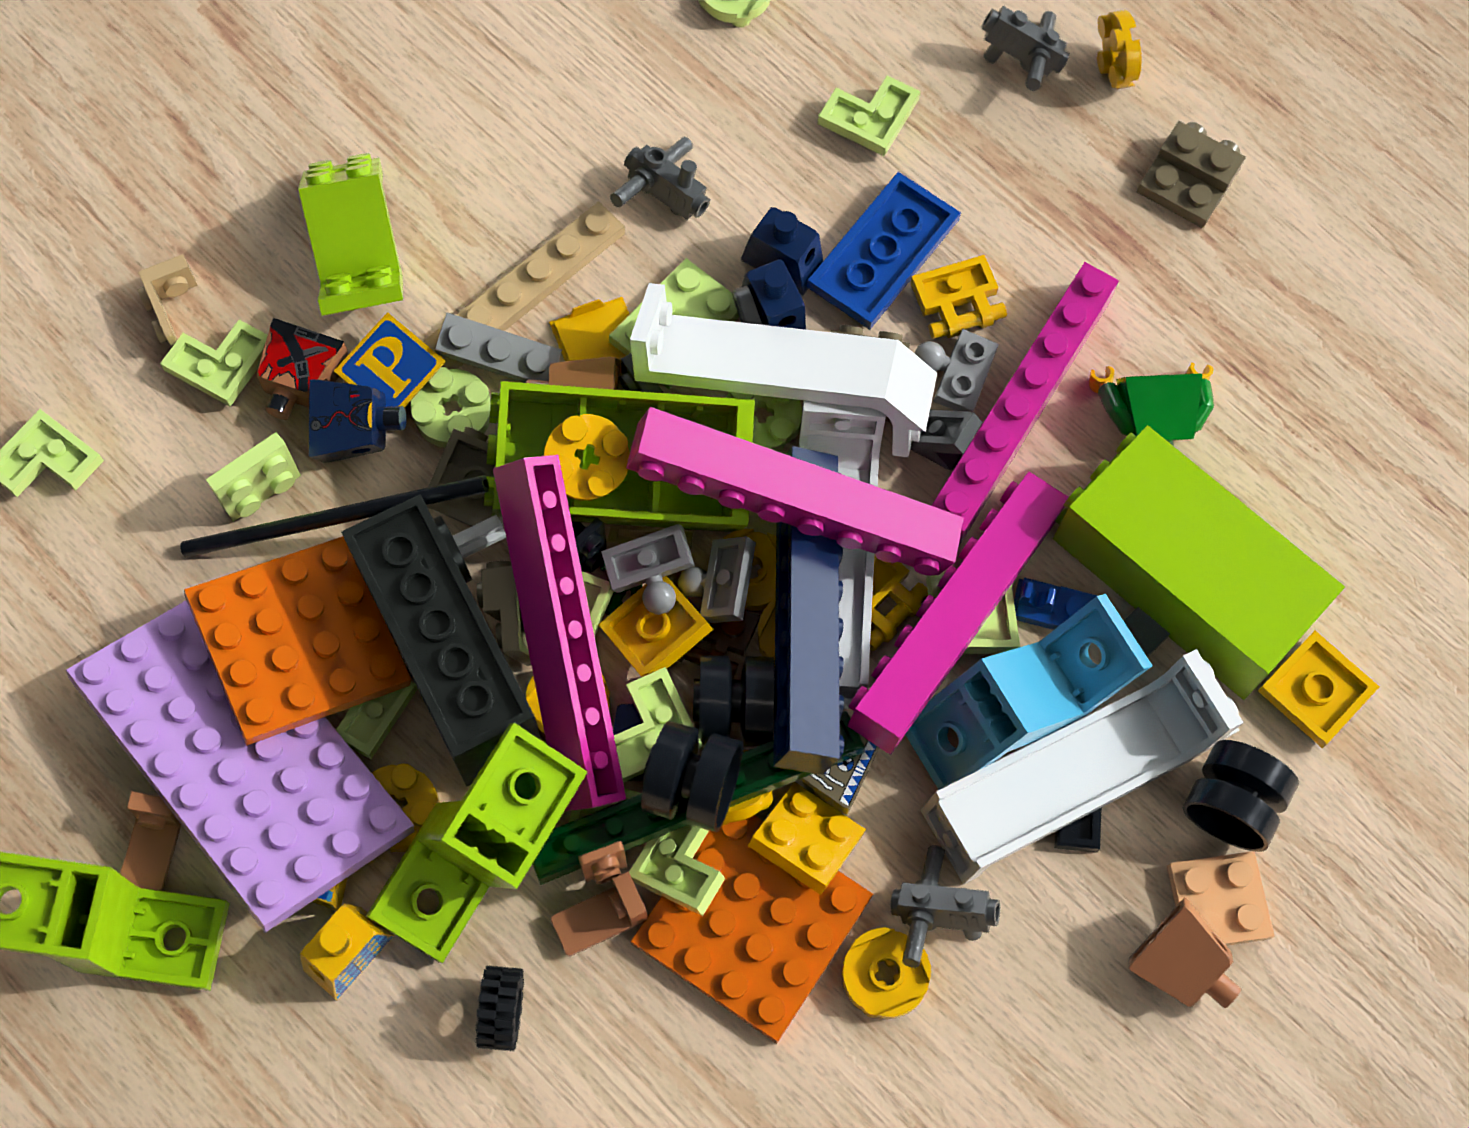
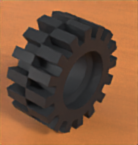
(499, 1008)

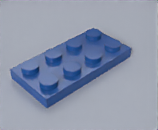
(883, 250)

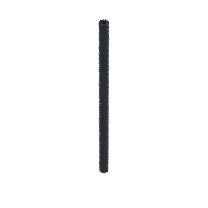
(331, 517)

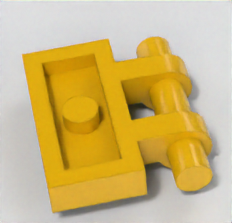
(954, 286)
(886, 583)

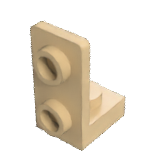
(163, 281)

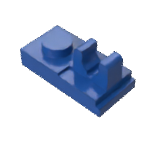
(1047, 603)

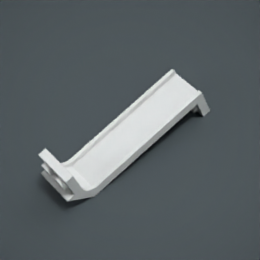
(783, 364)
(856, 439)
(1081, 767)

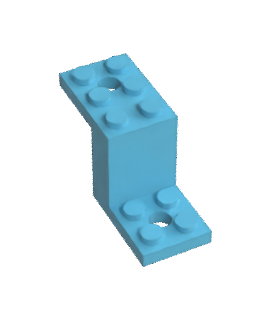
(1026, 693)

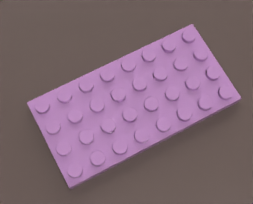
(268, 815)

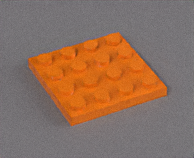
(296, 639)
(760, 936)

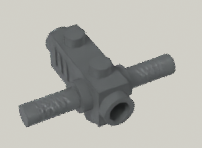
(1035, 46)
(655, 173)
(932, 906)

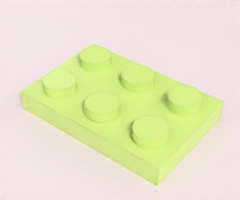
(691, 295)

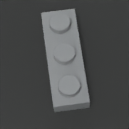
(495, 349)

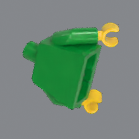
(1167, 403)

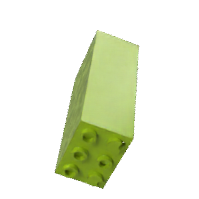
(532, 411)
(1195, 560)

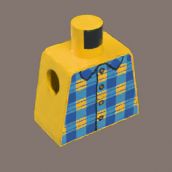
(343, 949)

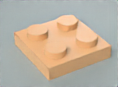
(1226, 894)

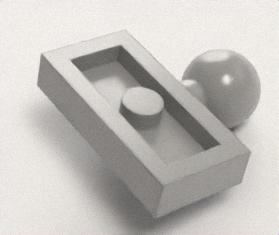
(963, 370)
(648, 561)
(725, 582)

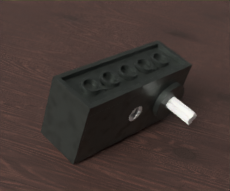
(423, 596)

